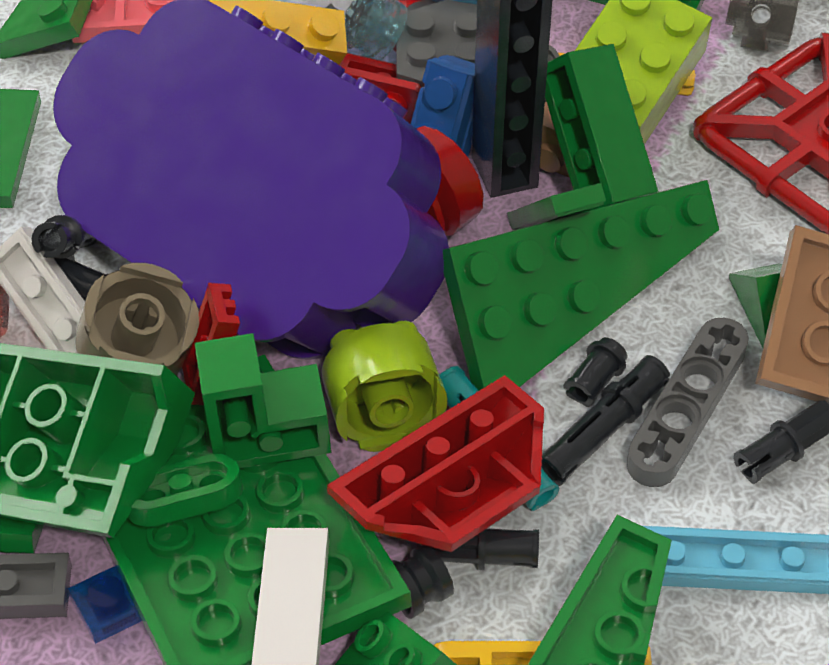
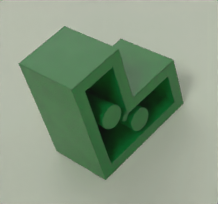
(260, 414)

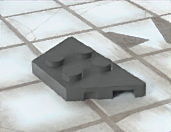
(435, 32)

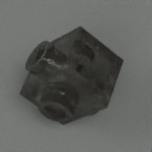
(760, 35)

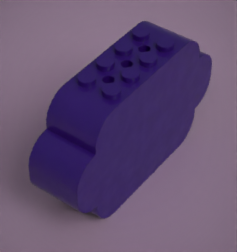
(251, 171)

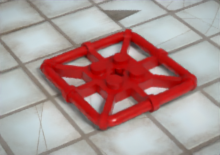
(797, 128)

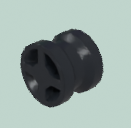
(425, 577)

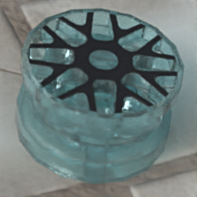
(374, 26)

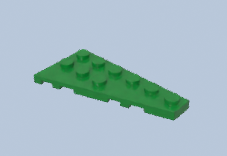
(550, 284)

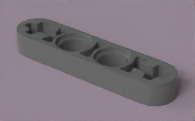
(684, 399)

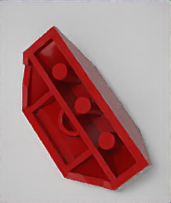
(451, 472)

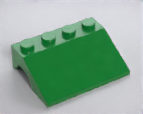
(83, 435)

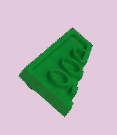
(41, 24)
(612, 603)

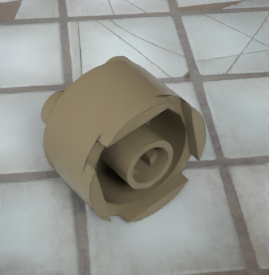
(139, 317)

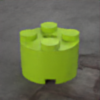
(382, 383)

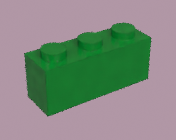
(598, 124)

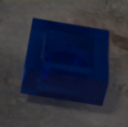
(104, 604)

